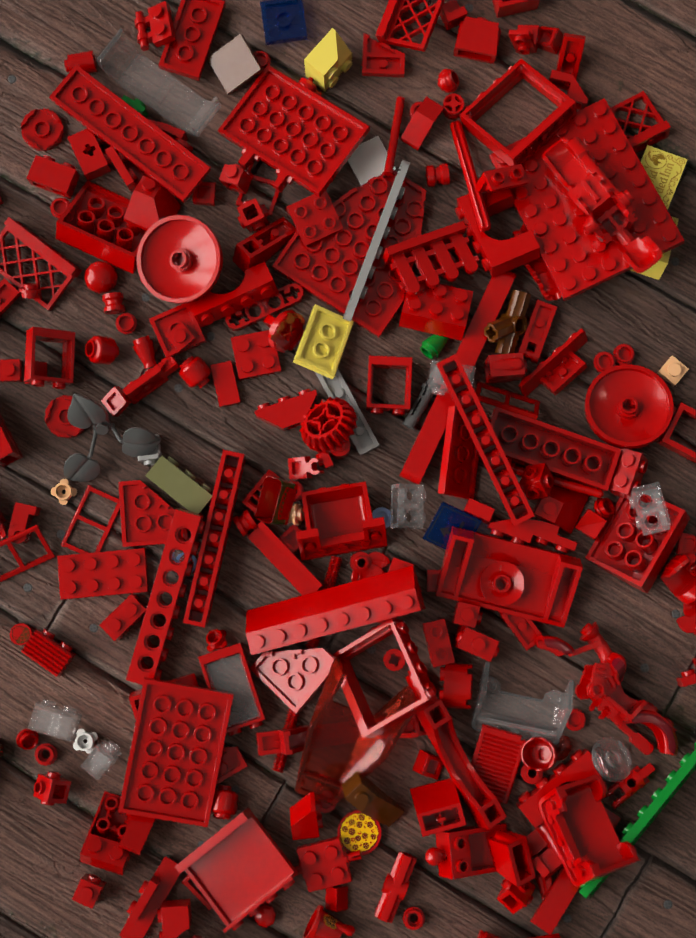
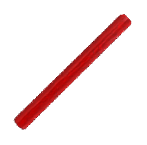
(470, 176)

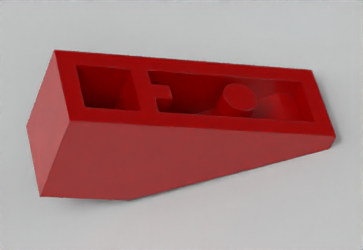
(263, 244)

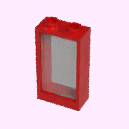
(234, 676)

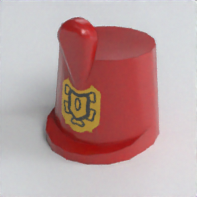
(326, 926)

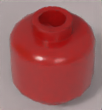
(101, 350)
(195, 372)
(224, 803)

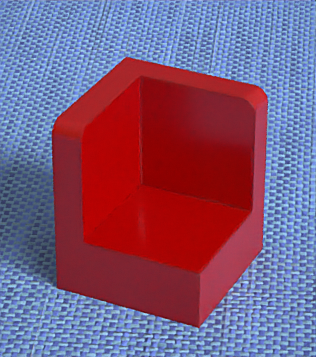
(452, 14)

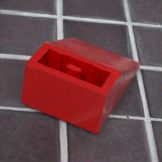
(103, 839)

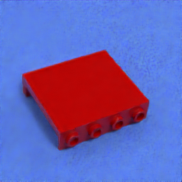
(239, 869)

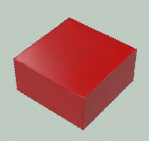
(479, 510)

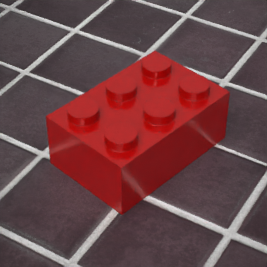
(437, 310)

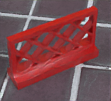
(390, 23)
(651, 134)
(45, 251)

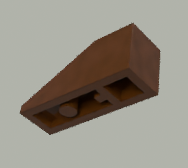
(371, 800)

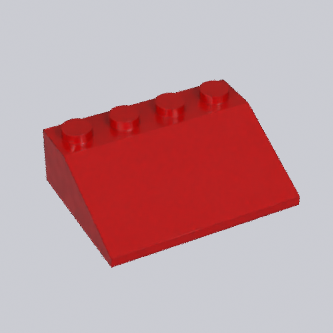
(97, 227)
(629, 554)

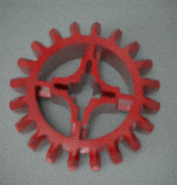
(326, 422)

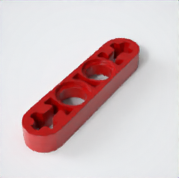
(265, 308)

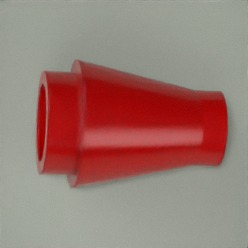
(145, 350)

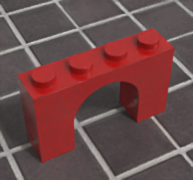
(497, 255)

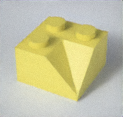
(328, 60)

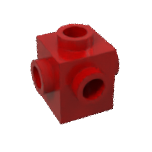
(249, 210)
(537, 481)
(51, 788)
(520, 895)

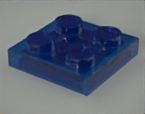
(283, 21)

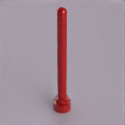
(564, 483)

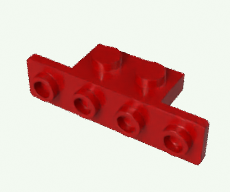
(559, 368)
(153, 894)

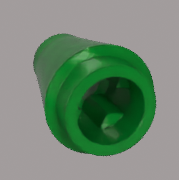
(433, 346)

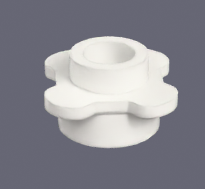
(79, 741)

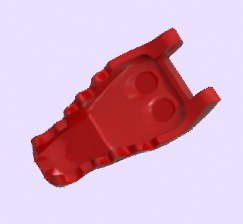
(542, 277)

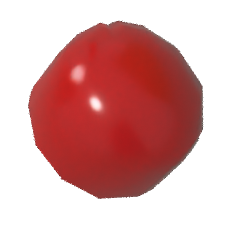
(100, 277)
(539, 754)

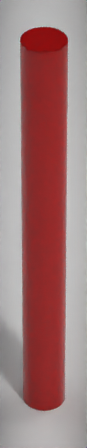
(394, 136)

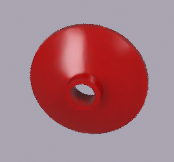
(509, 575)

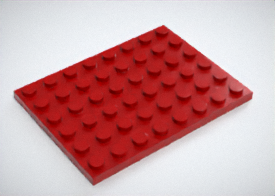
(569, 252)

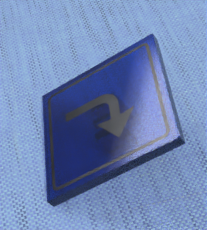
(442, 523)

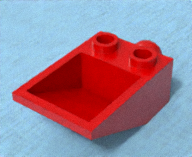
(463, 851)

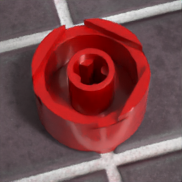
(457, 685)

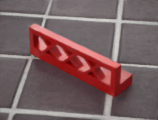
(284, 560)

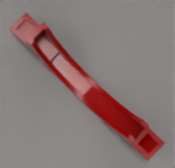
(293, 739)

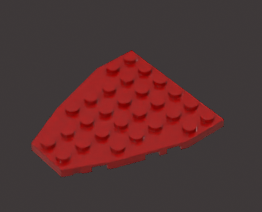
(334, 262)

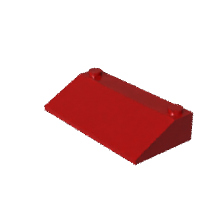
(547, 575)

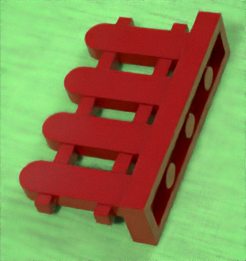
(437, 242)

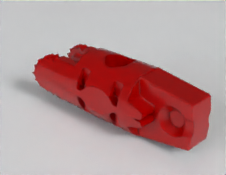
(640, 779)

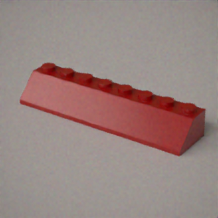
(333, 610)

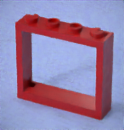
(542, 133)
(354, 693)

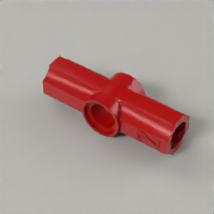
(395, 887)

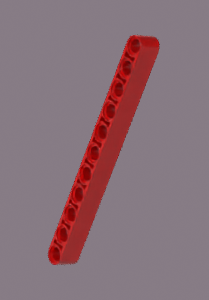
(468, 354)

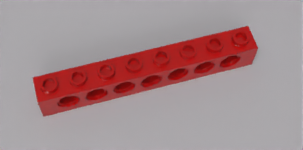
(484, 439)
(214, 539)
(156, 605)

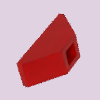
(288, 411)

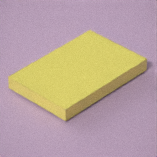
(323, 341)

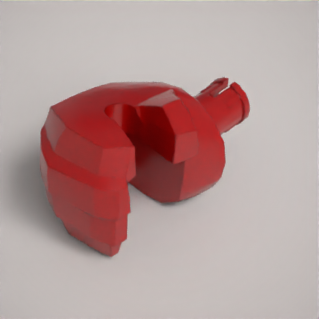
(681, 577)

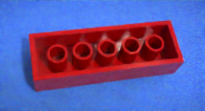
(564, 452)

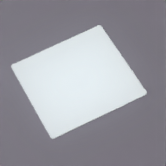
(368, 160)

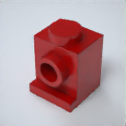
(236, 178)

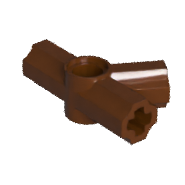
(510, 324)

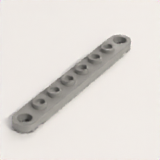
(374, 249)

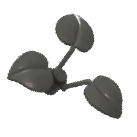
(86, 412)

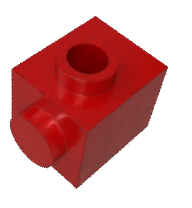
(467, 615)
(89, 890)

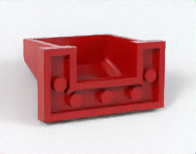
(339, 522)

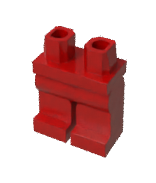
(543, 852)

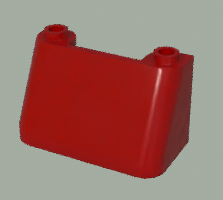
(584, 831)

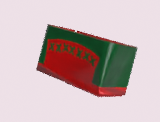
(269, 507)

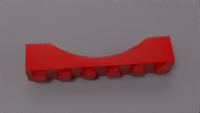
(476, 795)

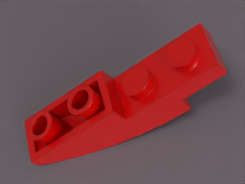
(524, 531)

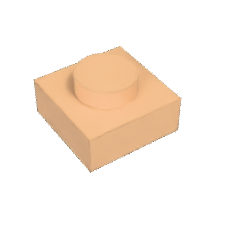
(673, 370)

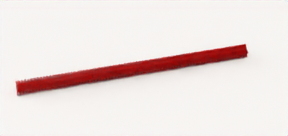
(292, 717)

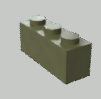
(180, 485)

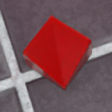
(590, 524)

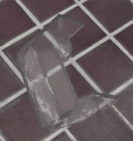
(521, 713)

